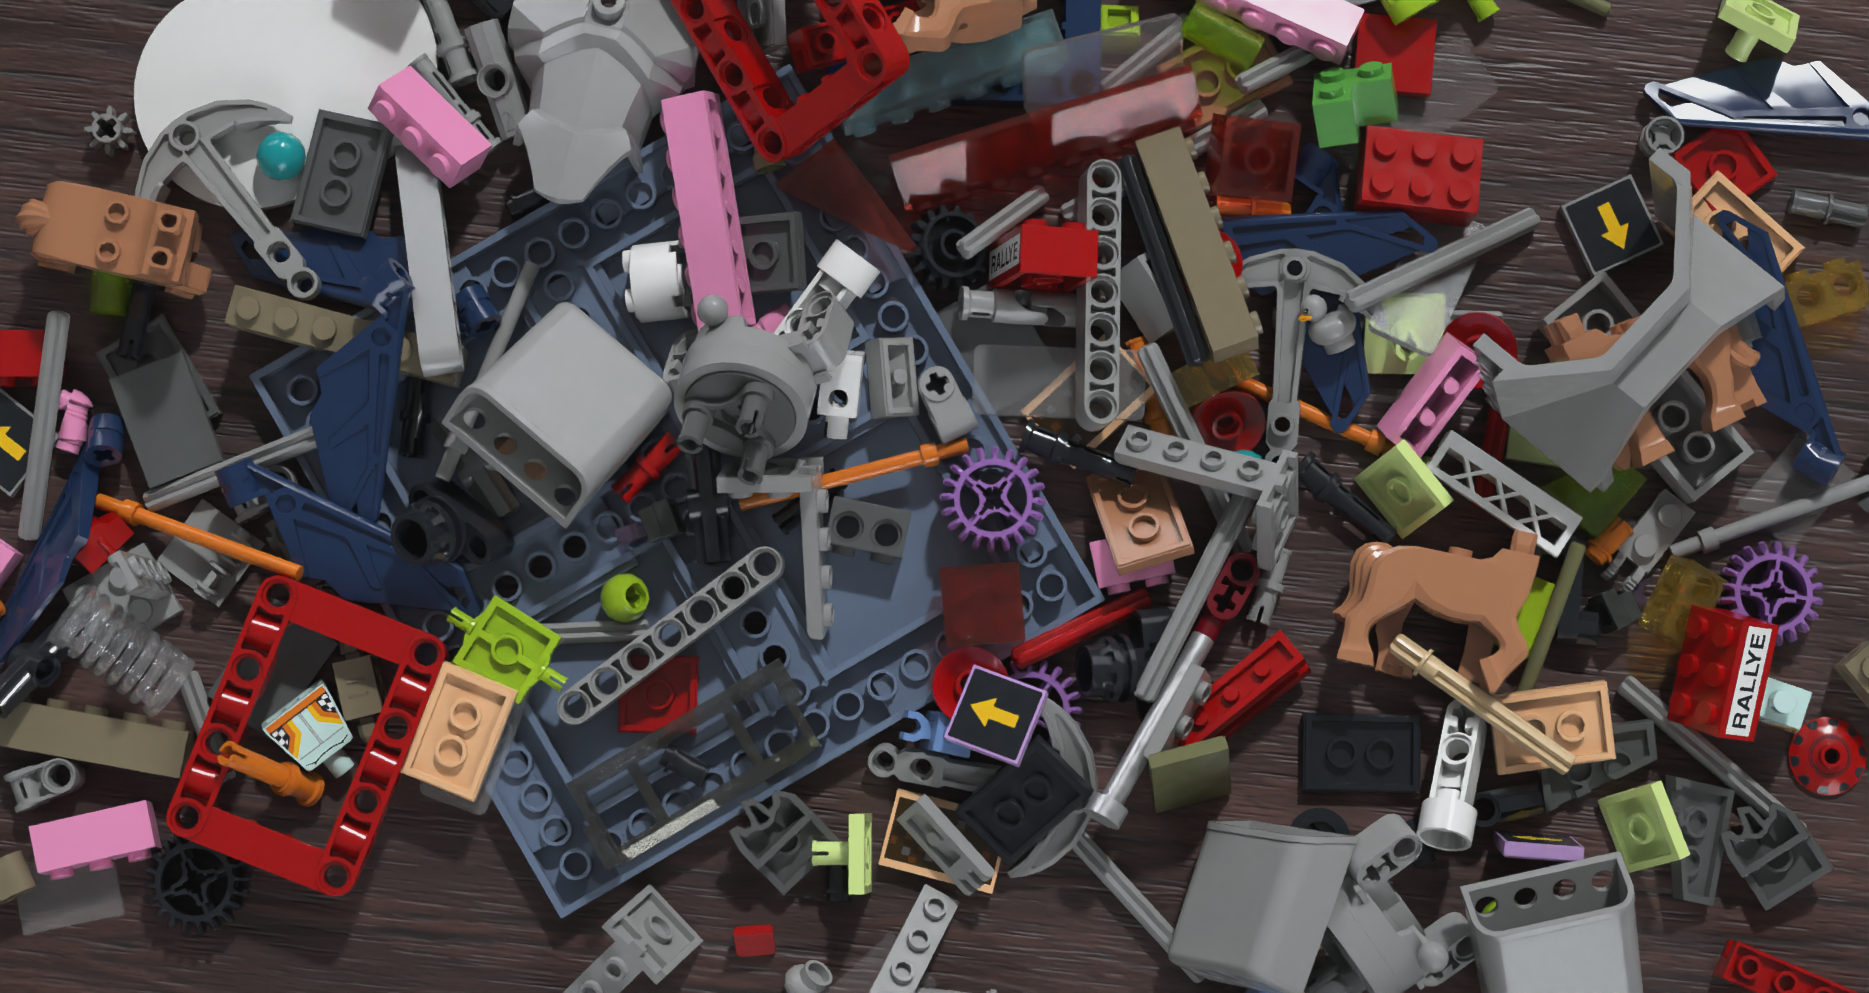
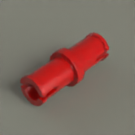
(646, 468)

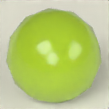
(624, 598)

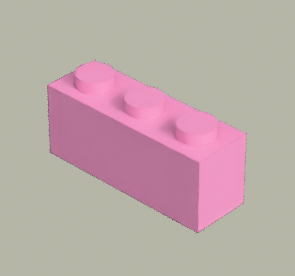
(429, 126)
(1432, 395)
(95, 839)

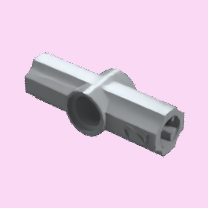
(491, 55)

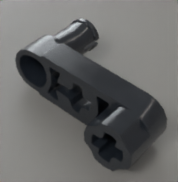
(1575, 625)

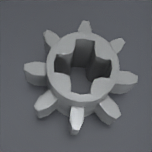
(119, 126)

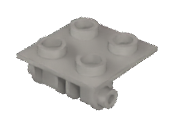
(205, 570)

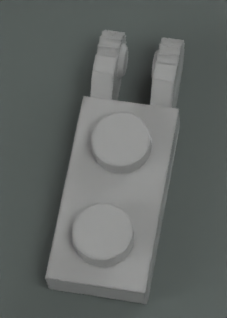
(1651, 538)

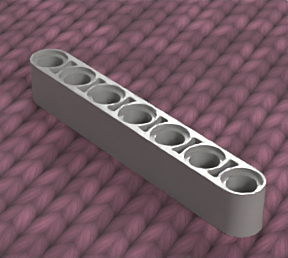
(429, 266)
(1088, 310)
(652, 640)

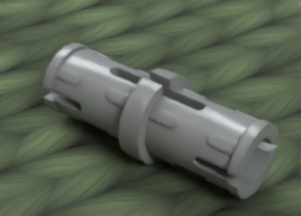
(1267, 590)

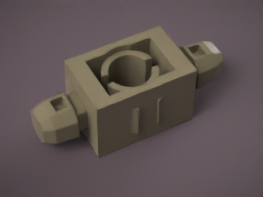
(360, 688)

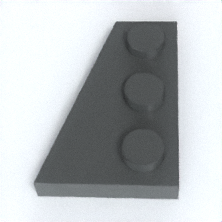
(1633, 749)
(1702, 815)

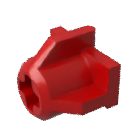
(105, 538)

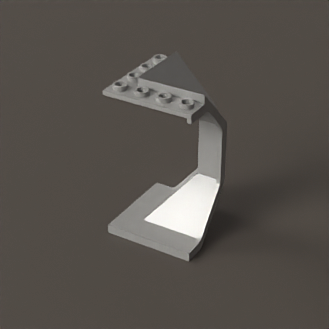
(1590, 407)

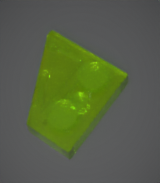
(1596, 507)

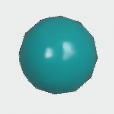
(281, 156)

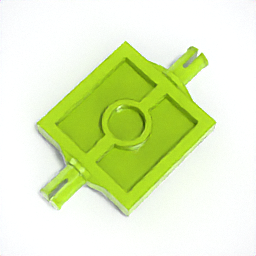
(507, 647)

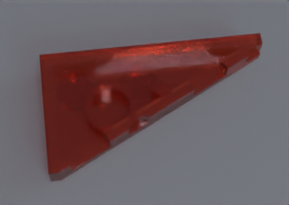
(838, 187)

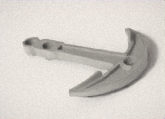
(209, 124)
(1317, 273)
(969, 775)

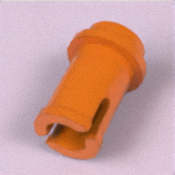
(1603, 548)

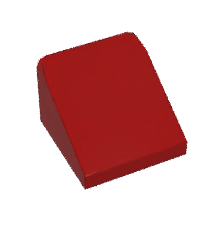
(754, 940)

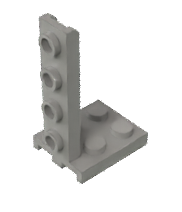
(780, 480)
(1266, 481)
(134, 583)
(646, 939)
(916, 942)

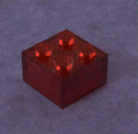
(1252, 157)
(982, 605)

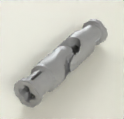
(1005, 307)

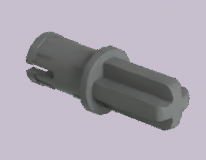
(1827, 209)

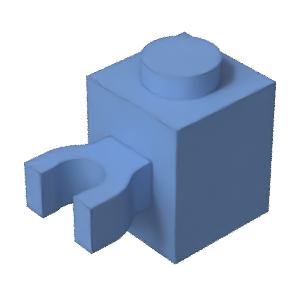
(931, 732)

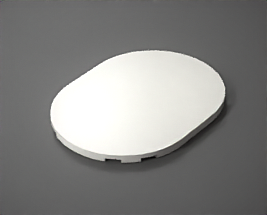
(277, 54)

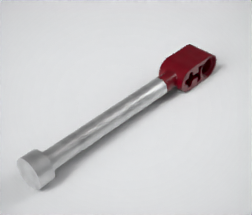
(1108, 806)

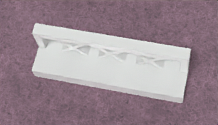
(1507, 481)

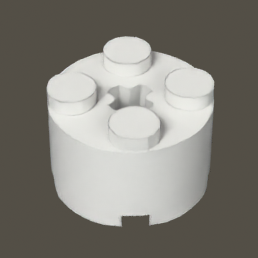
(657, 282)

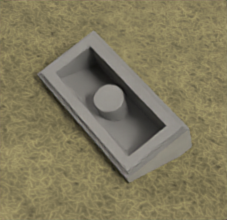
(892, 377)

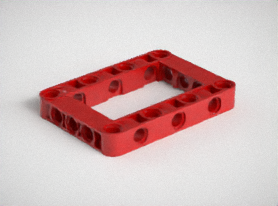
(756, 94)
(379, 766)

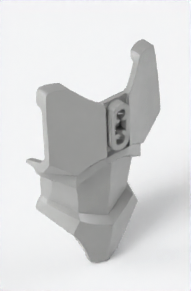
(594, 85)

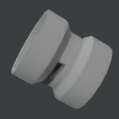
(1665, 131)

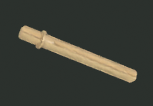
(1481, 703)

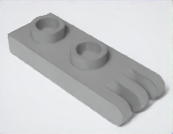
(1177, 718)
(946, 845)

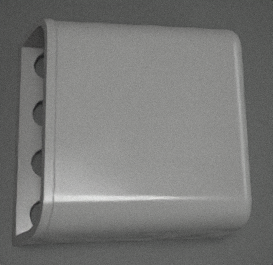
(567, 403)
(1260, 904)
(1557, 941)

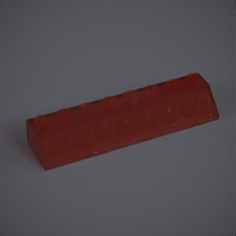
(1046, 139)

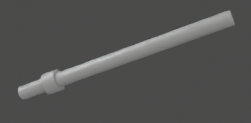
(454, 445)
(1709, 538)

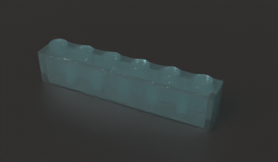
(954, 73)

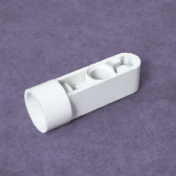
(842, 274)
(1448, 814)

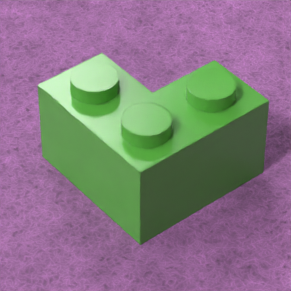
(1352, 99)

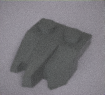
(781, 838)
(1775, 854)

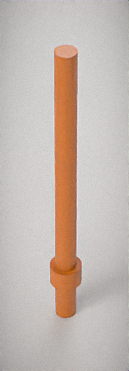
(1374, 441)
(927, 455)
(134, 514)

